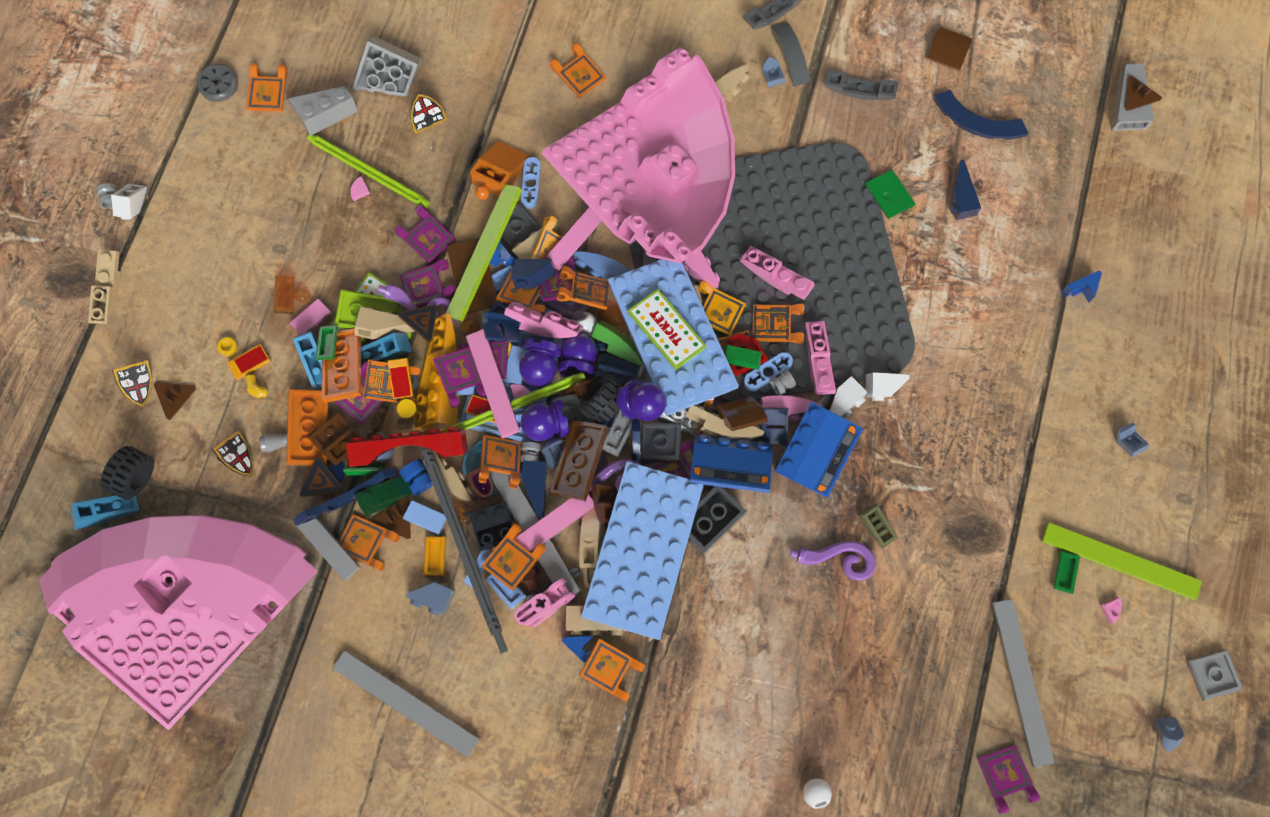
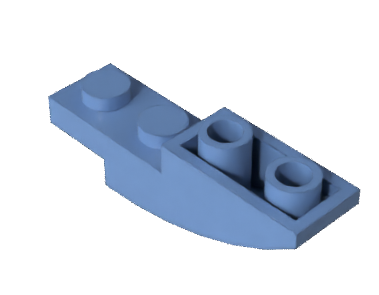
(599, 265)

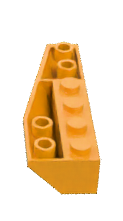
(431, 397)

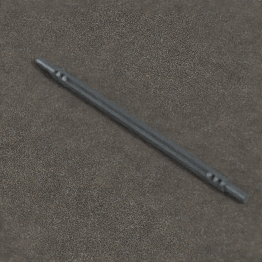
(463, 548)

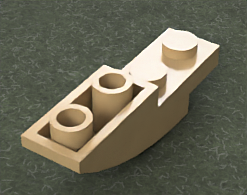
(731, 83)
(106, 288)
(714, 425)
(453, 481)
(591, 542)

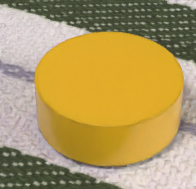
(227, 346)
(407, 408)

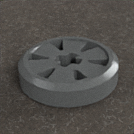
(216, 73)

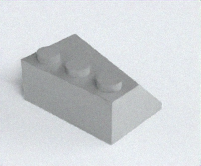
(386, 69)
(323, 108)

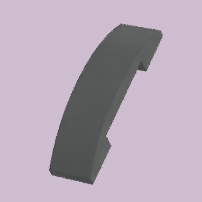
(769, 13)
(792, 53)
(861, 88)

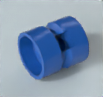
(416, 475)

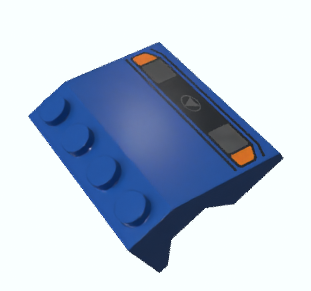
(819, 449)
(731, 463)

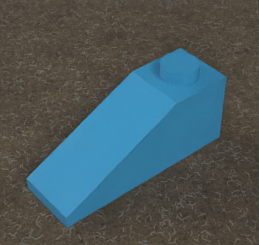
(307, 347)
(386, 348)
(101, 510)

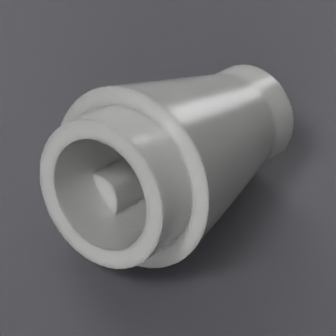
(272, 442)

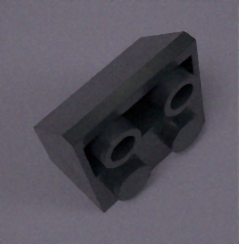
(488, 524)

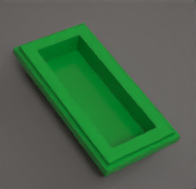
(327, 343)
(742, 357)
(371, 469)
(1066, 572)

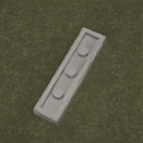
(330, 548)

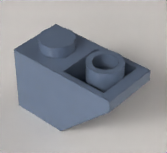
(433, 596)

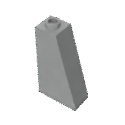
(1137, 118)

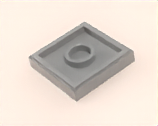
(1214, 675)

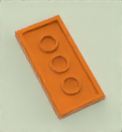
(343, 374)
(305, 416)

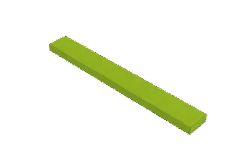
(483, 252)
(1121, 561)

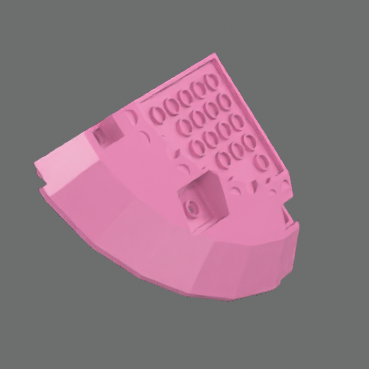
(626, 156)
(175, 637)

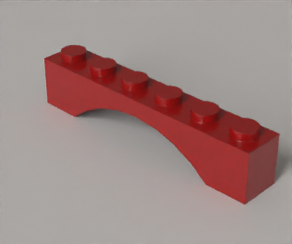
(446, 443)

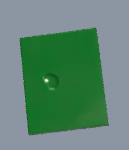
(890, 194)

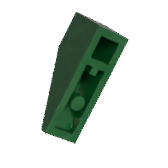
(382, 495)

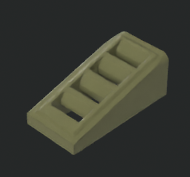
(872, 529)

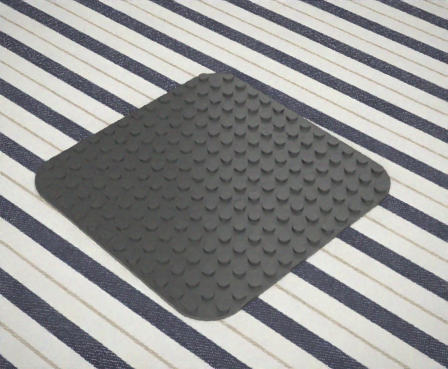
(826, 226)

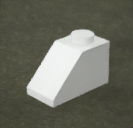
(128, 201)
(883, 385)

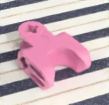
(544, 604)

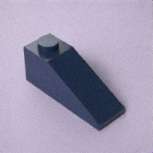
(964, 198)
(534, 480)

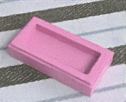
(310, 317)

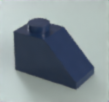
(531, 272)

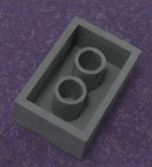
(714, 519)

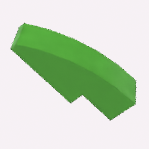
(618, 343)

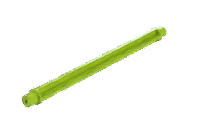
(368, 170)
(523, 400)

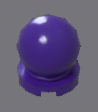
(578, 356)
(538, 364)
(641, 400)
(543, 421)

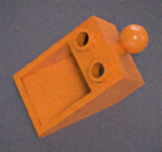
(496, 168)

